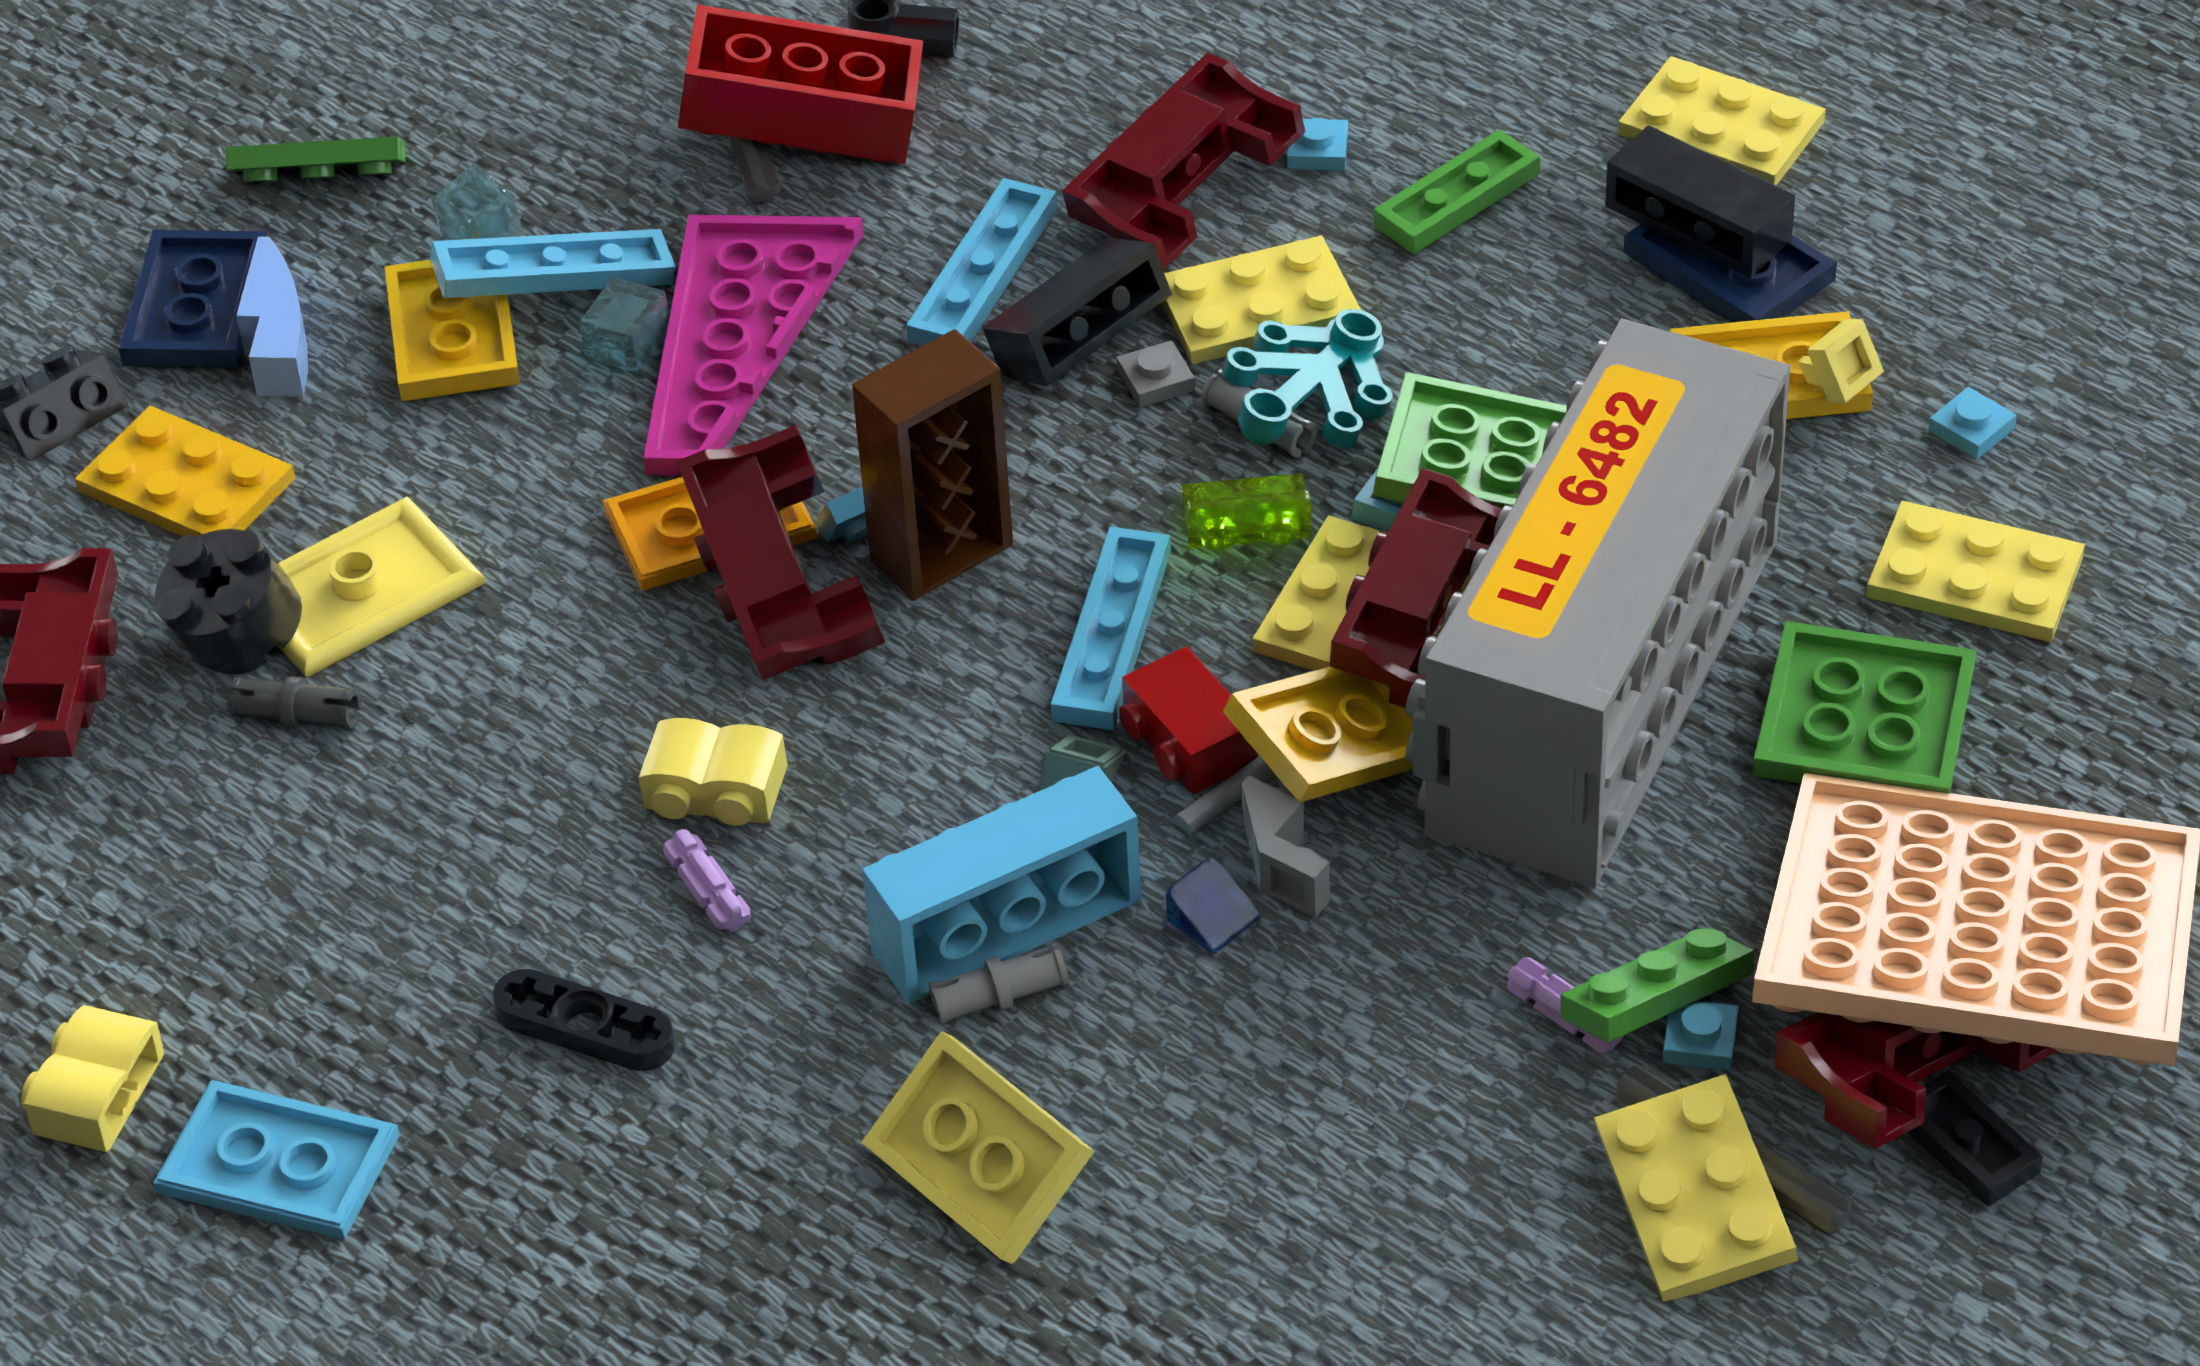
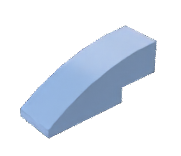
(273, 325)

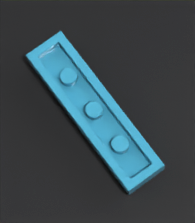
(550, 262)
(983, 262)
(1110, 628)

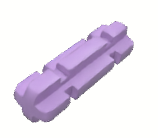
(706, 881)
(1530, 981)

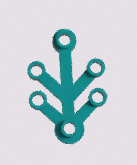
(1348, 338)

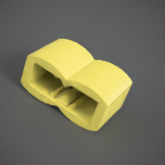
(713, 771)
(92, 1077)

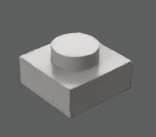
(1155, 373)

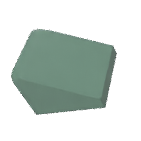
(1078, 755)

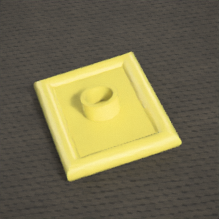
(372, 583)

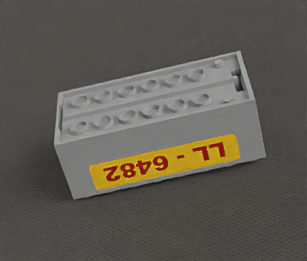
(1600, 602)

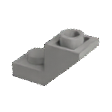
(1274, 835)

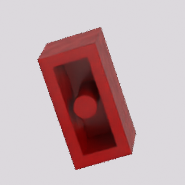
(1181, 717)

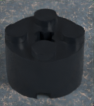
(227, 599)

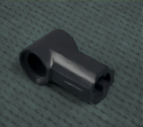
(933, 25)

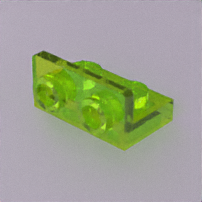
(1246, 511)

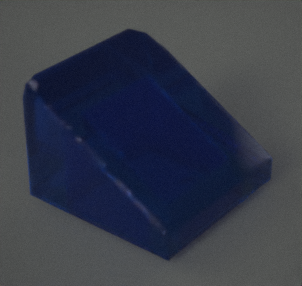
(1210, 906)

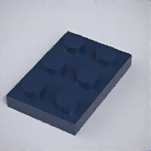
(1771, 293)
(189, 300)

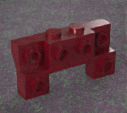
(1173, 148)
(745, 538)
(1411, 582)
(56, 653)
(1874, 1067)

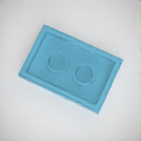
(277, 1159)

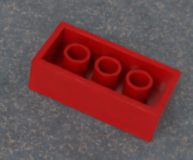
(800, 84)

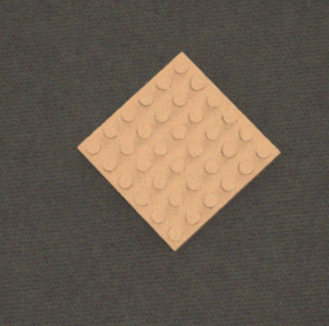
(1982, 919)

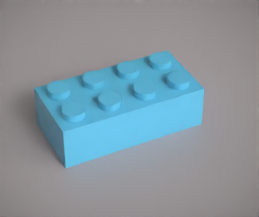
(1003, 882)

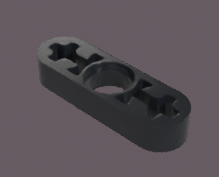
(569, 999)

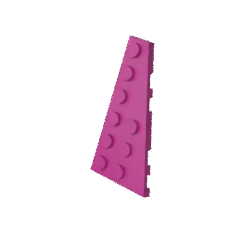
(732, 319)

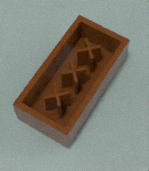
(933, 463)

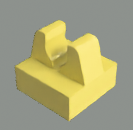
(1842, 361)

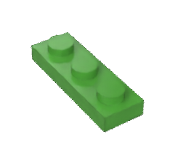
(315, 158)
(1456, 191)
(1656, 984)

